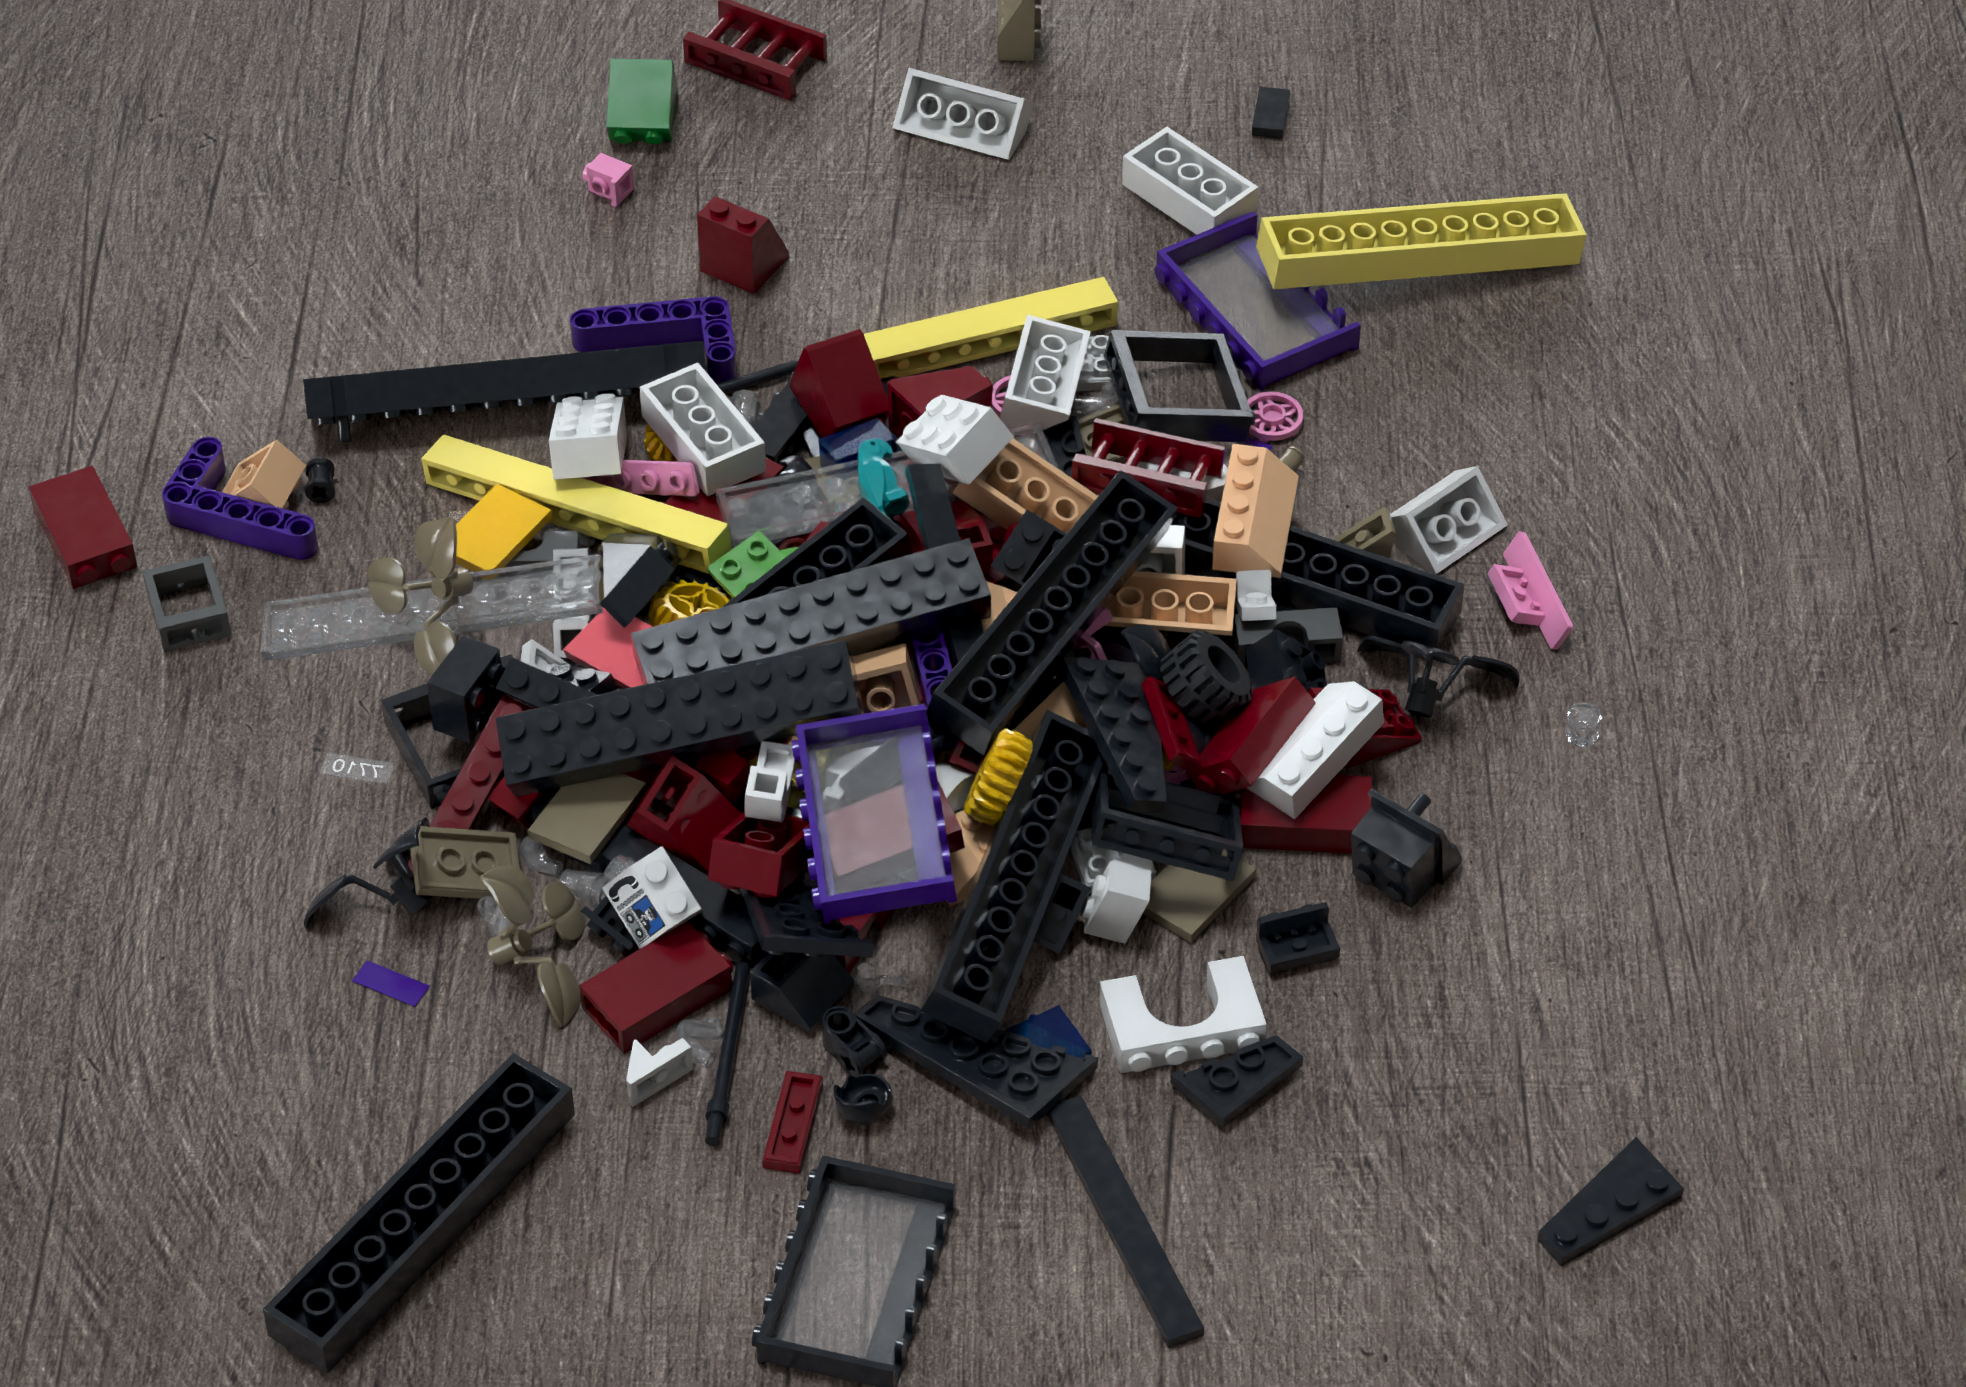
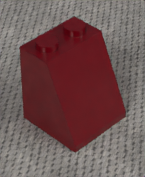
(738, 245)
(839, 384)
(911, 394)

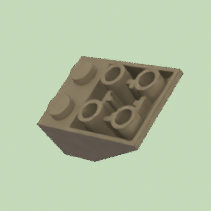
(1017, 29)

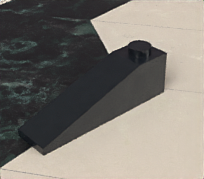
(633, 571)

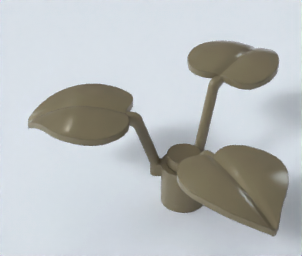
(437, 549)
(513, 896)

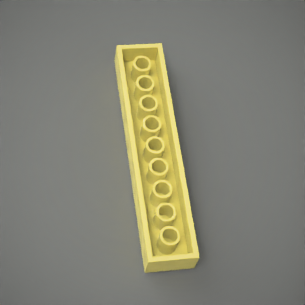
(1420, 241)

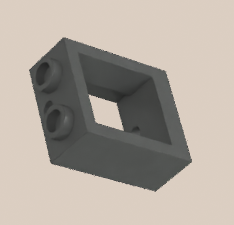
(176, 629)

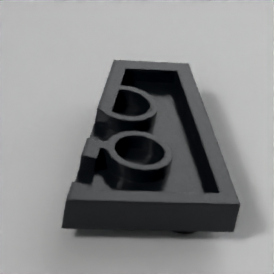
(1237, 1082)

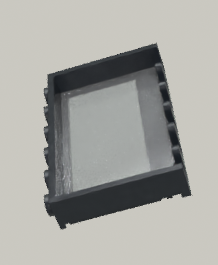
(855, 1272)

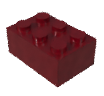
(759, 855)

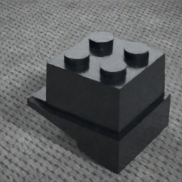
(1401, 850)

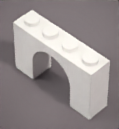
(1147, 1043)

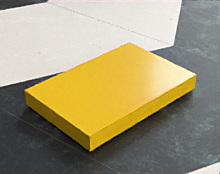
(498, 529)

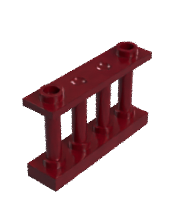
(749, 68)
(1156, 448)

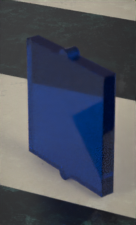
(1052, 1029)

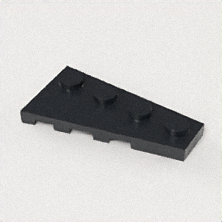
(1613, 1201)

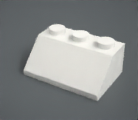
(1448, 520)

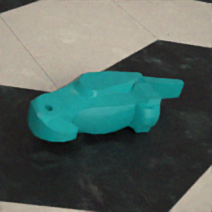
(878, 480)

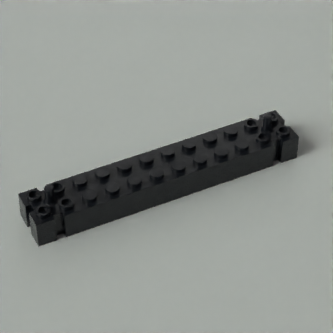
(356, 395)

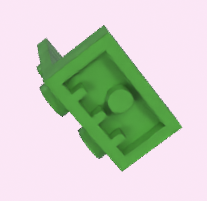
(745, 563)

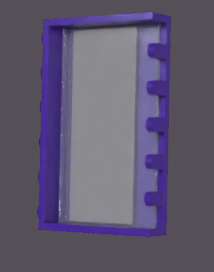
(1230, 294)
(873, 813)

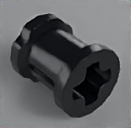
(320, 476)

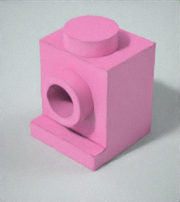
(609, 178)

